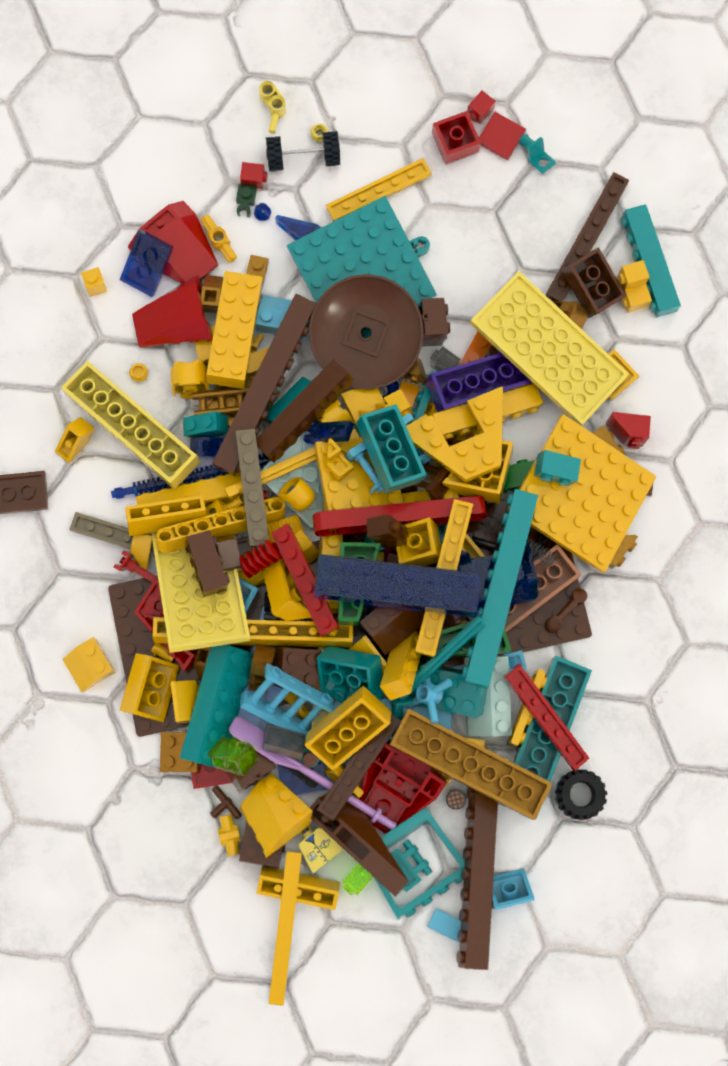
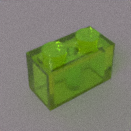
(233, 756)
(356, 879)

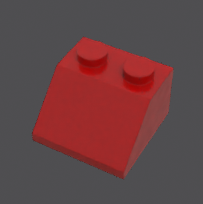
(630, 429)

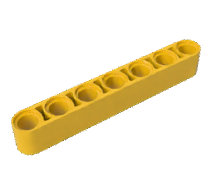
(219, 524)

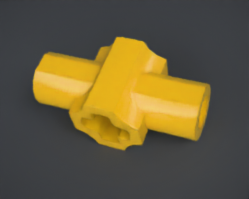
(229, 835)

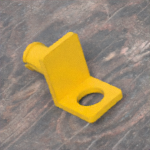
(222, 506)

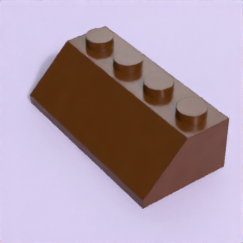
(391, 626)

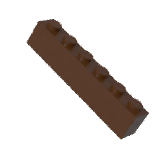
(304, 410)

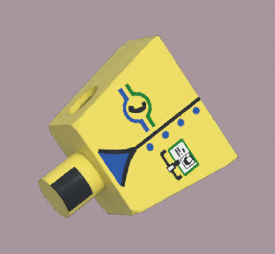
(318, 847)

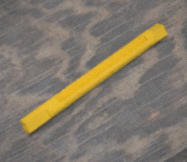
(281, 469)

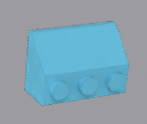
(271, 314)

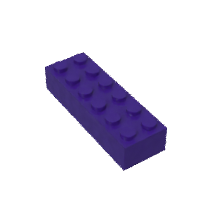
(466, 381)

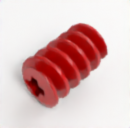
(260, 558)

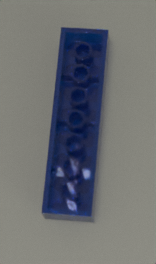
(397, 585)

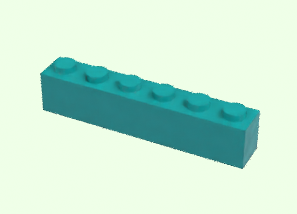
(646, 247)

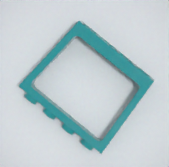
(402, 831)

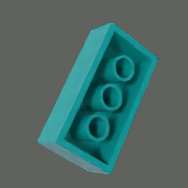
(391, 449)
(458, 698)

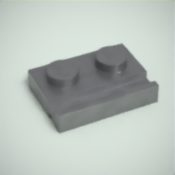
(283, 741)

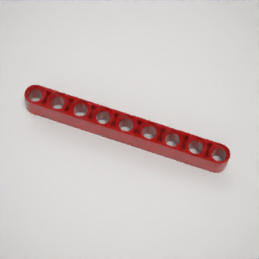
(355, 519)

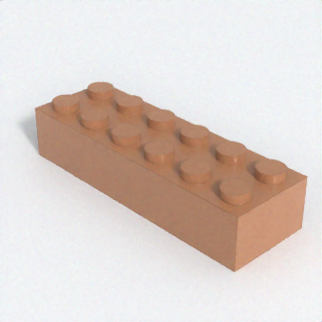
(550, 582)

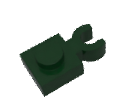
(245, 196)

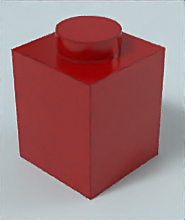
(481, 107)
(253, 174)

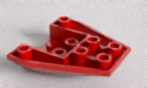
(181, 228)

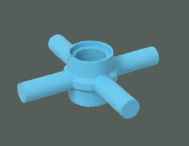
(430, 695)

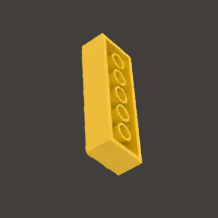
(234, 330)

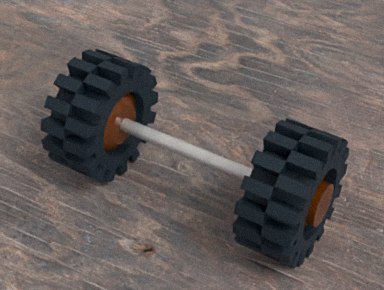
(330, 144)

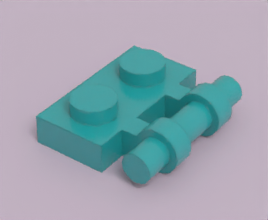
(408, 870)

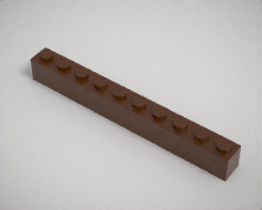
(267, 380)
(478, 881)

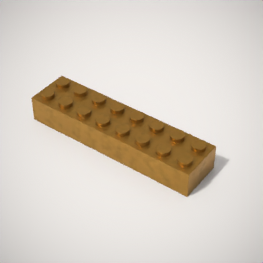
(471, 764)

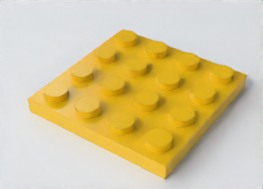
(354, 488)

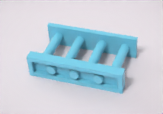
(358, 454)
(271, 713)

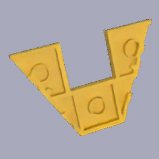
(472, 456)

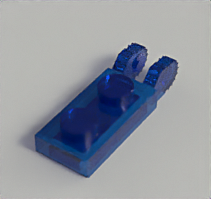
(337, 431)

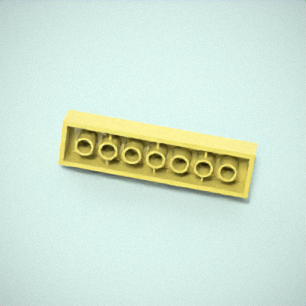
(131, 425)

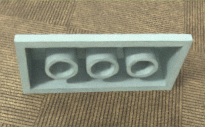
(497, 708)

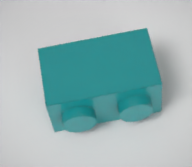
(205, 425)
(557, 468)

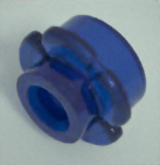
(258, 213)

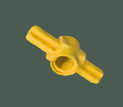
(223, 245)

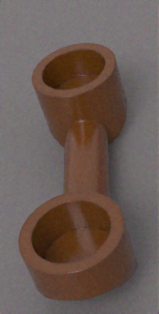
(555, 622)

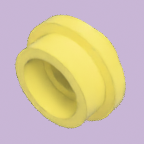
(318, 128)

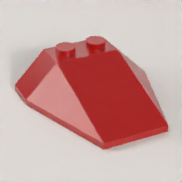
(399, 786)

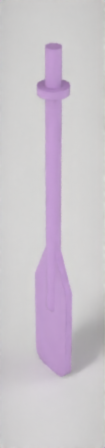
(249, 733)

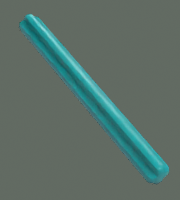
(446, 652)

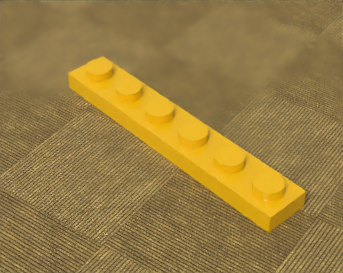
(382, 187)

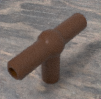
(226, 802)

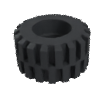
(597, 789)

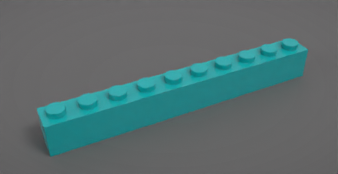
(500, 589)

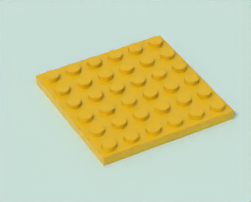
(596, 510)

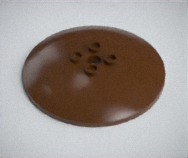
(371, 304)

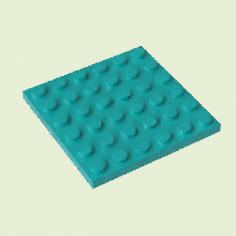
(357, 245)

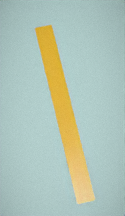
(285, 928)

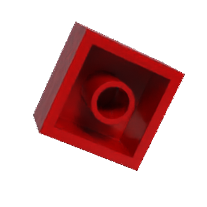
(456, 137)

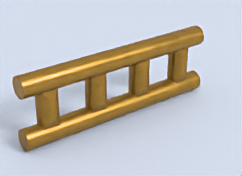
(220, 394)

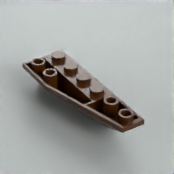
(361, 841)

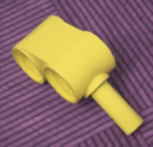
(272, 100)

